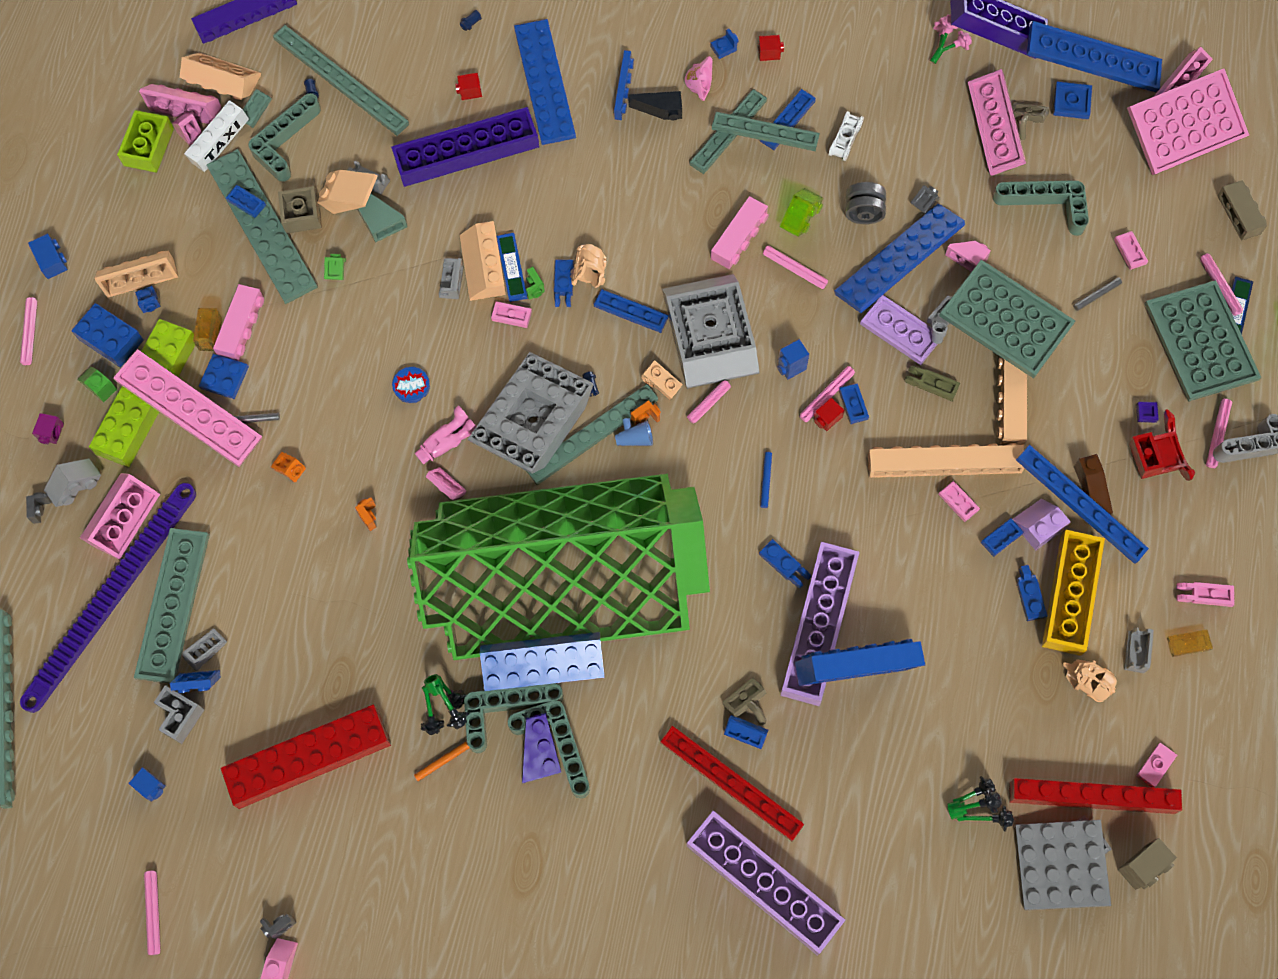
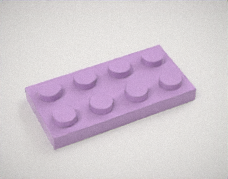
(900, 329)

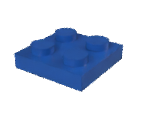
(1072, 100)
(223, 376)
(195, 680)

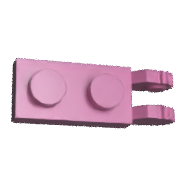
(1207, 594)

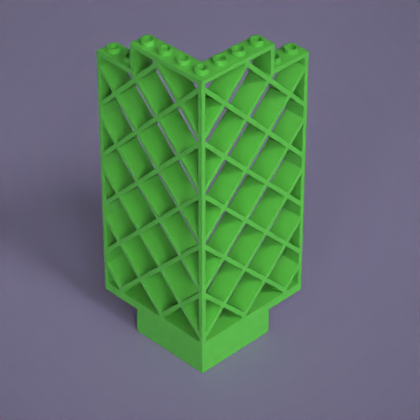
(494, 524)

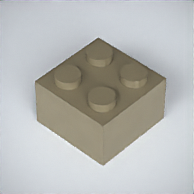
(299, 209)
(1147, 863)

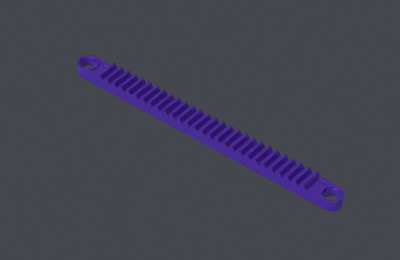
(107, 598)

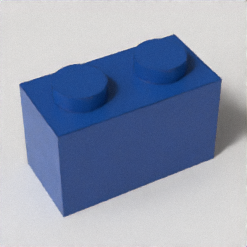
(47, 256)
(793, 359)

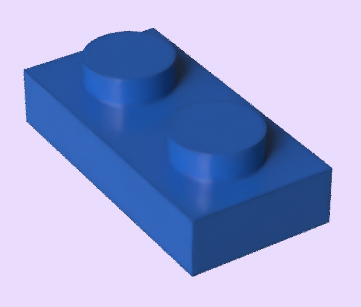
(853, 403)

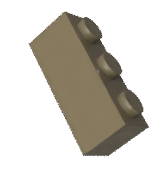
(1242, 210)

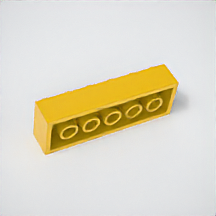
(1073, 593)

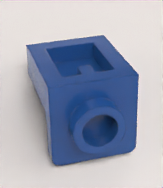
(725, 44)
(147, 299)

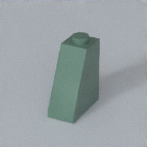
(381, 218)

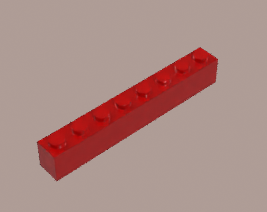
(1095, 796)

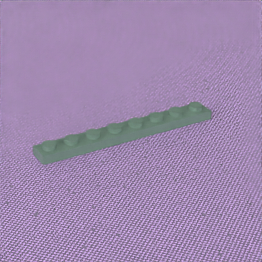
(594, 433)

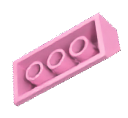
(178, 102)
(120, 515)

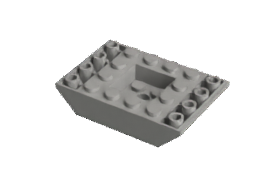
(716, 351)
(533, 391)

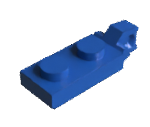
(1030, 595)

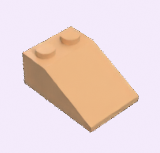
(346, 190)

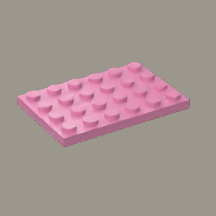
(1188, 121)

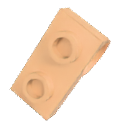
(661, 379)

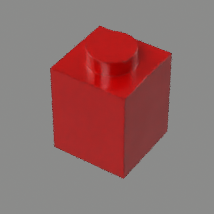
(770, 47)
(468, 86)
(828, 414)

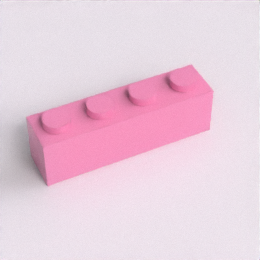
(1187, 71)
(739, 232)
(238, 322)

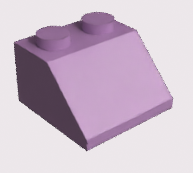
(1041, 523)

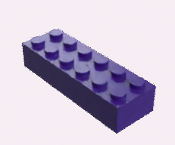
(995, 21)

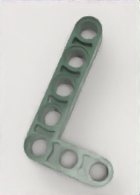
(281, 134)
(1048, 196)
(503, 705)
(561, 741)

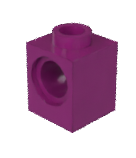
(47, 429)

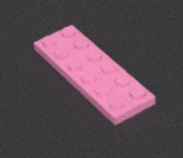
(996, 122)

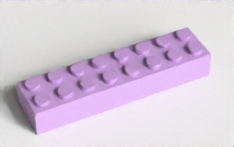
(821, 616)
(765, 883)

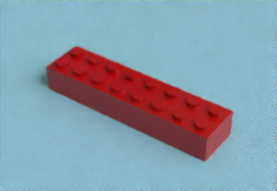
(305, 757)

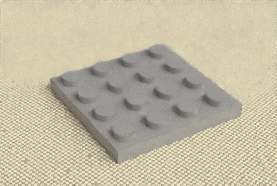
(1063, 865)

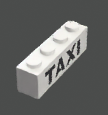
(216, 135)

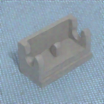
(381, 181)
(451, 278)
(1138, 650)

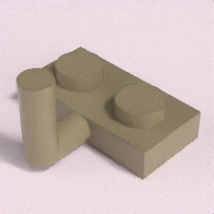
(1026, 113)
(746, 698)

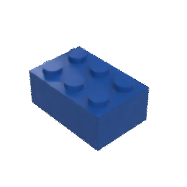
(107, 335)

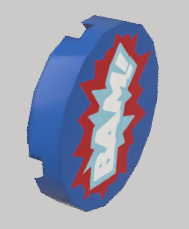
(411, 384)

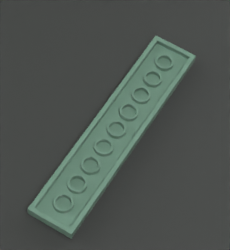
(265, 230)

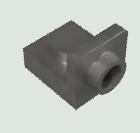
(925, 198)
(34, 506)
(280, 926)

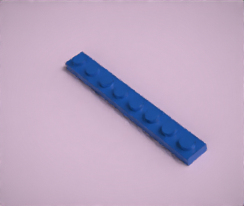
(1082, 504)

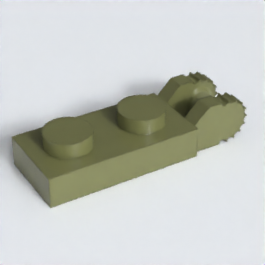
(933, 383)

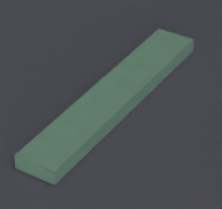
(765, 131)
(720, 140)

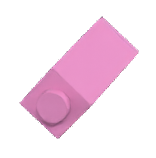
(187, 128)
(968, 253)
(279, 960)

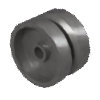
(866, 203)

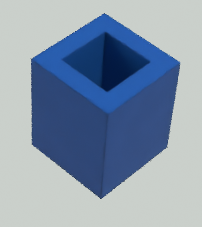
(147, 785)

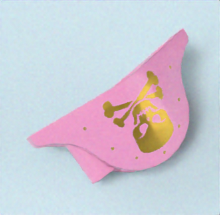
(699, 78)

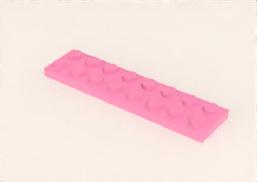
(187, 408)

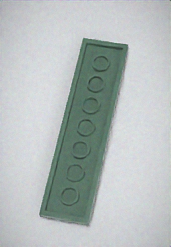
(171, 606)

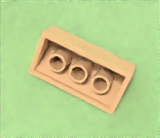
(219, 75)
(482, 261)
(136, 274)

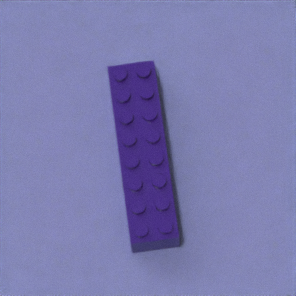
(465, 146)

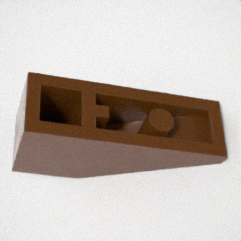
(1093, 480)

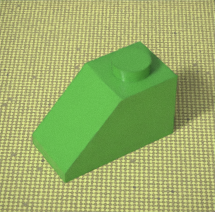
(97, 383)

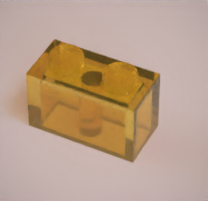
(207, 328)

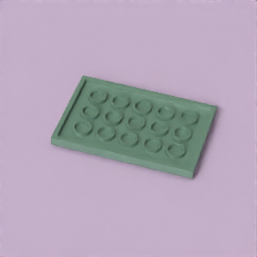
(1007, 318)
(1202, 340)

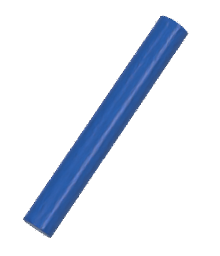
(766, 480)

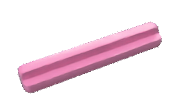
(709, 401)

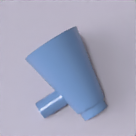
(635, 436)

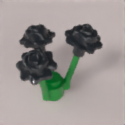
(453, 701)
(992, 800)

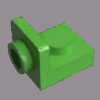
(334, 267)
(536, 285)

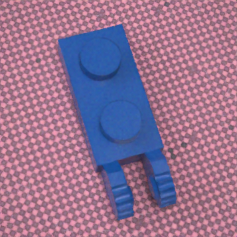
(562, 282)
(784, 563)

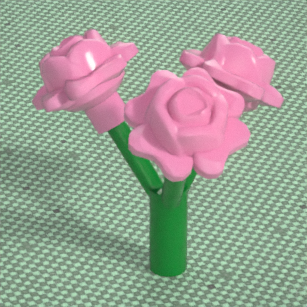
(944, 27)

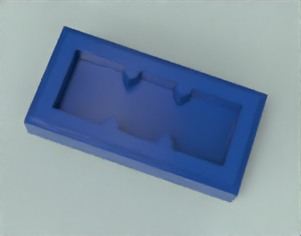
(245, 201)
(1002, 537)
(746, 732)

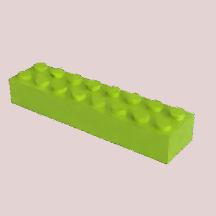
(130, 416)

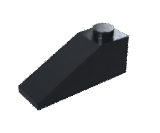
(659, 104)

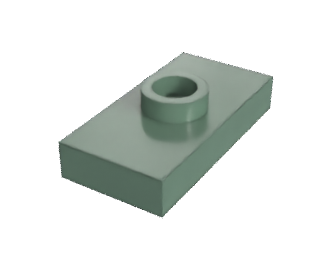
(256, 106)

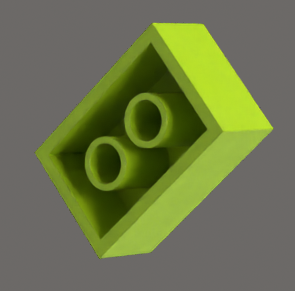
(145, 141)

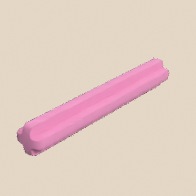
(795, 267)
(1215, 274)
(28, 331)
(827, 393)
(1219, 430)
(152, 913)

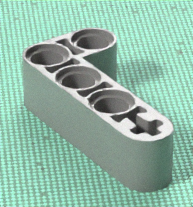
(1251, 446)

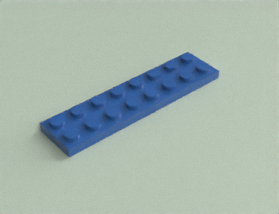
(1094, 56)
(544, 82)
(899, 258)

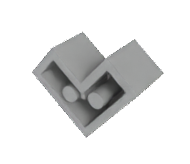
(69, 479)
(182, 714)

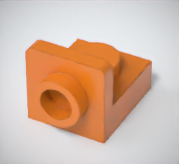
(642, 413)
(288, 466)
(364, 511)

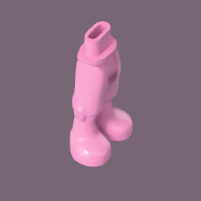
(443, 439)

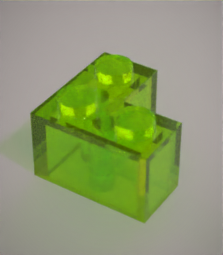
(800, 210)

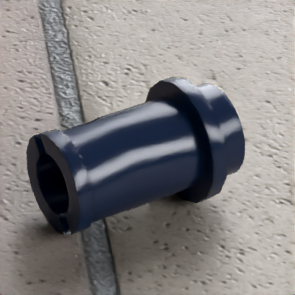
(470, 20)
(310, 87)
(591, 377)

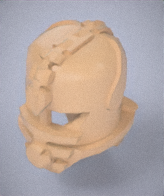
(589, 259)
(1091, 679)

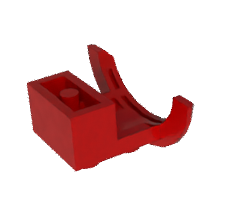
(1161, 452)

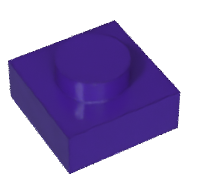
(1147, 412)

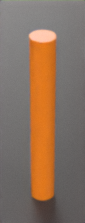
(441, 761)

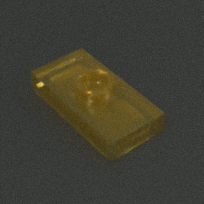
(1189, 643)

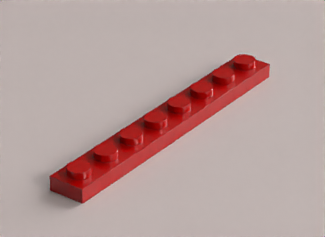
(732, 783)

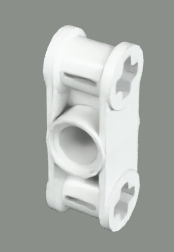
(842, 145)

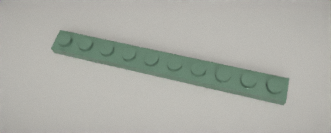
(341, 80)
(7, 794)

